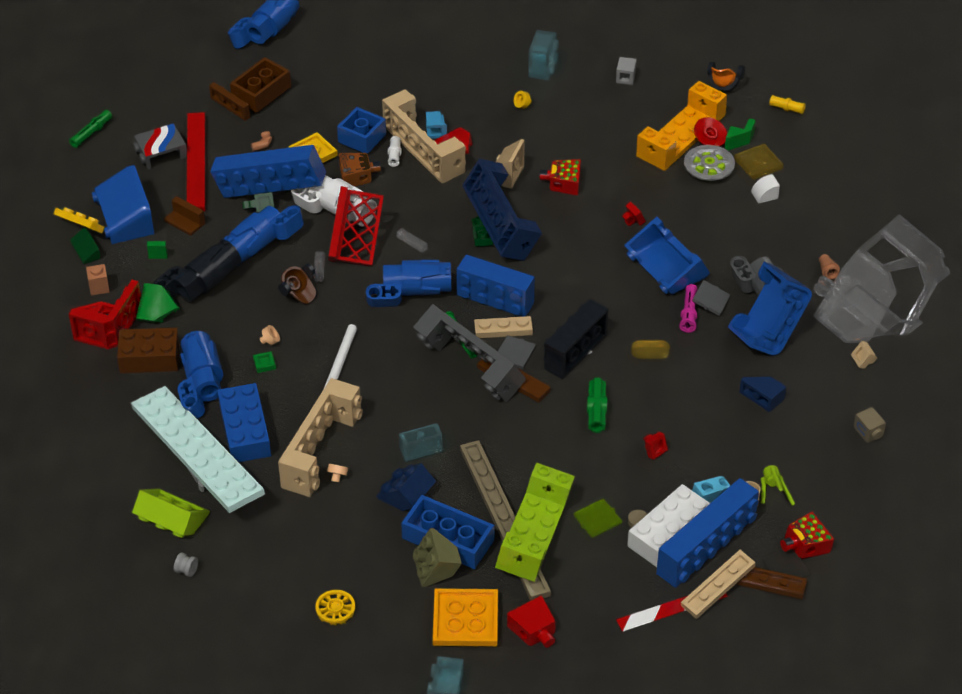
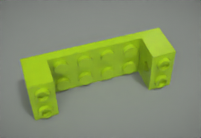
(535, 522)

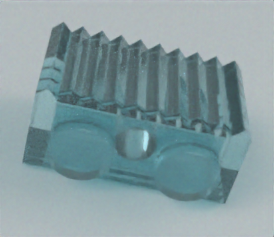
(420, 442)

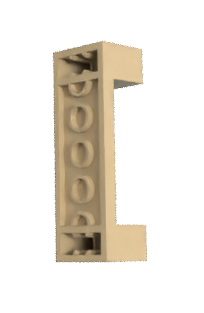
(442, 160)
(297, 466)

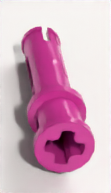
(689, 313)

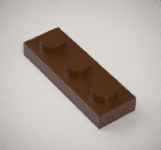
(229, 101)

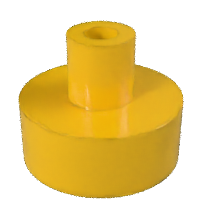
(522, 99)

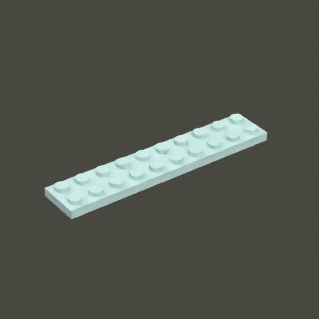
(198, 449)

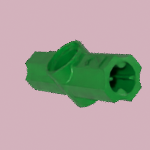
(597, 405)

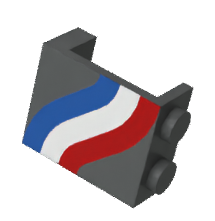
(159, 142)

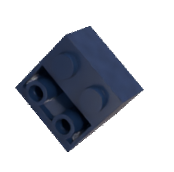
(406, 486)

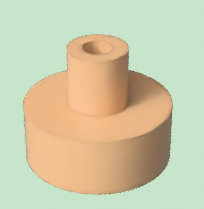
(270, 335)
(337, 471)

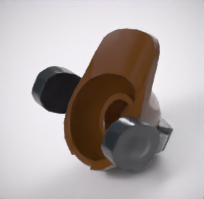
(297, 283)

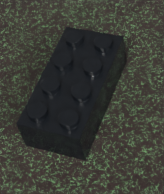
(575, 338)

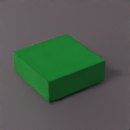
(157, 249)
(264, 362)

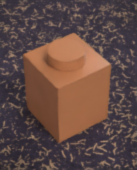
(97, 279)

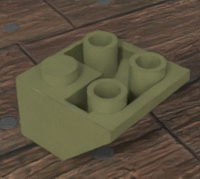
(435, 558)

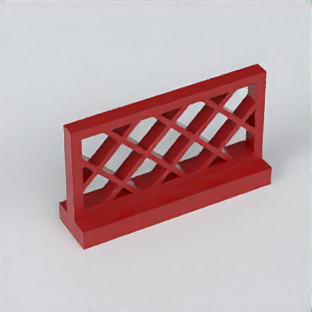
(341, 220)

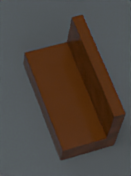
(185, 216)

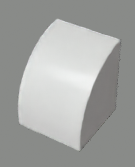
(766, 189)

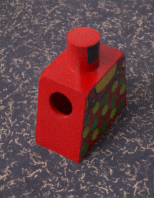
(563, 176)
(807, 537)

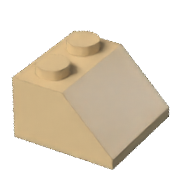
(513, 161)

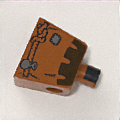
(356, 168)

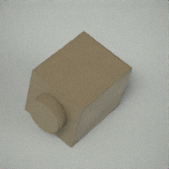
(869, 425)

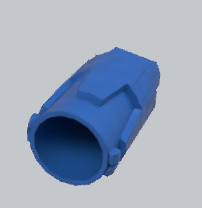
(264, 23)
(262, 228)
(410, 279)
(201, 370)

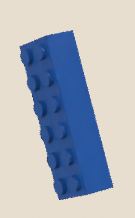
(268, 171)
(707, 533)

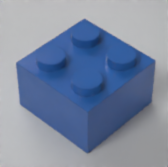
(361, 130)

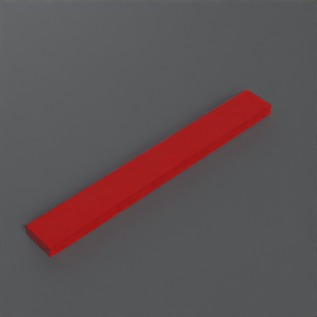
(196, 159)

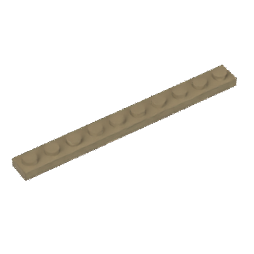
(498, 506)

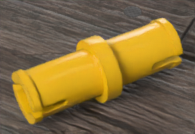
(787, 104)

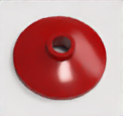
(710, 131)

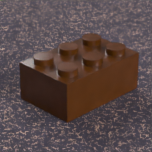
(261, 84)
(148, 350)

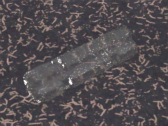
(412, 240)
(319, 266)

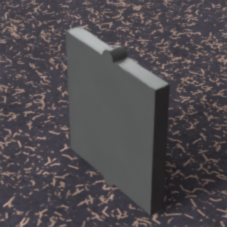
(711, 297)
(517, 350)

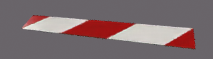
(653, 614)

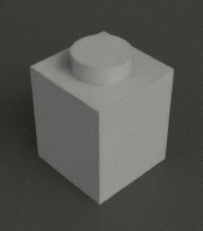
(626, 70)

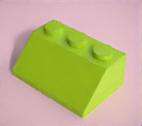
(169, 511)

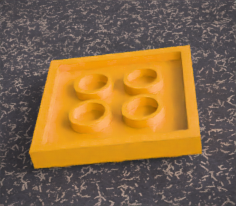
(465, 617)

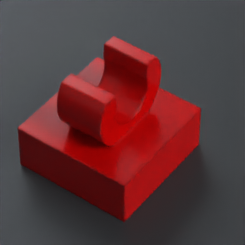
(633, 215)
(655, 444)

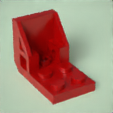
(95, 328)

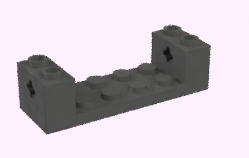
(437, 328)

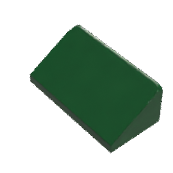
(85, 246)

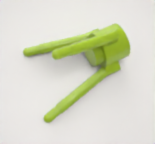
(773, 478)

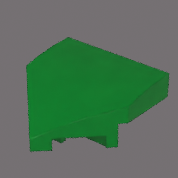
(155, 304)

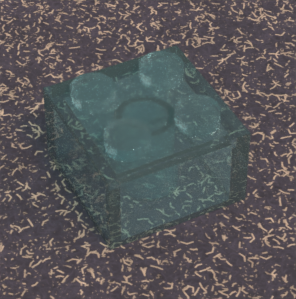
(543, 54)

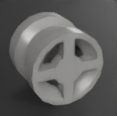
(186, 564)

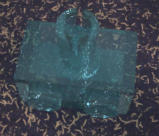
(446, 676)

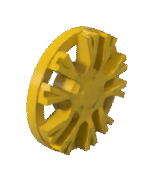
(335, 607)

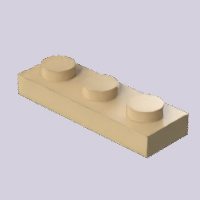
(503, 326)

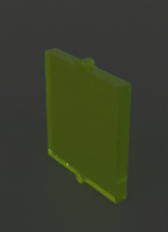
(597, 518)

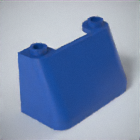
(124, 206)
(665, 258)
(773, 313)

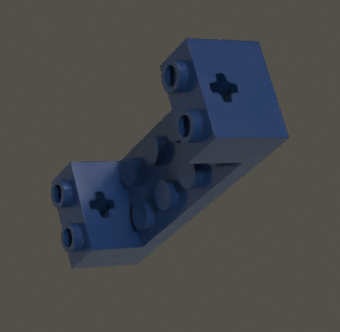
(510, 234)

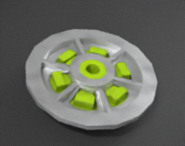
(709, 162)

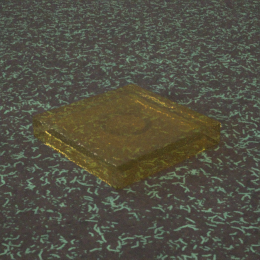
(758, 161)

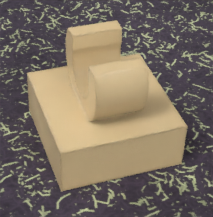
(863, 355)

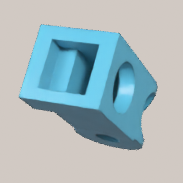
(711, 488)

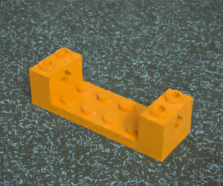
(677, 136)

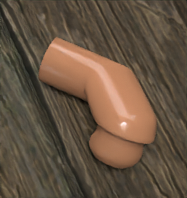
(263, 143)

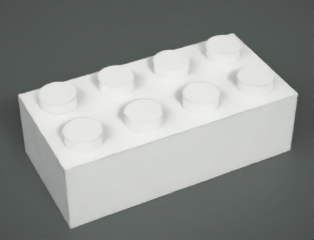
(664, 522)

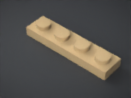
(718, 584)

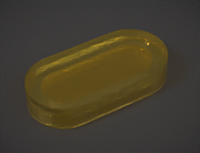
(650, 349)

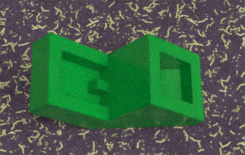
(739, 137)

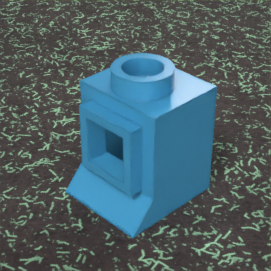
(435, 124)

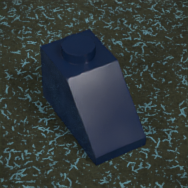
(763, 391)

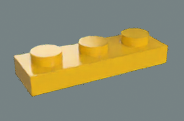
(79, 219)

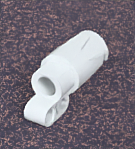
(327, 196)

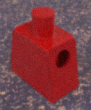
(533, 622)

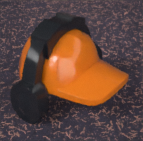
(725, 79)

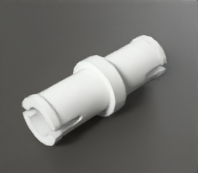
(394, 151)

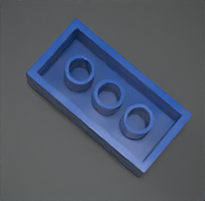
(495, 285)
(244, 422)
(465, 531)

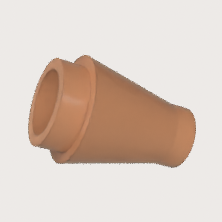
(829, 267)

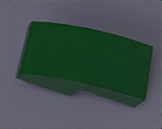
(480, 234)

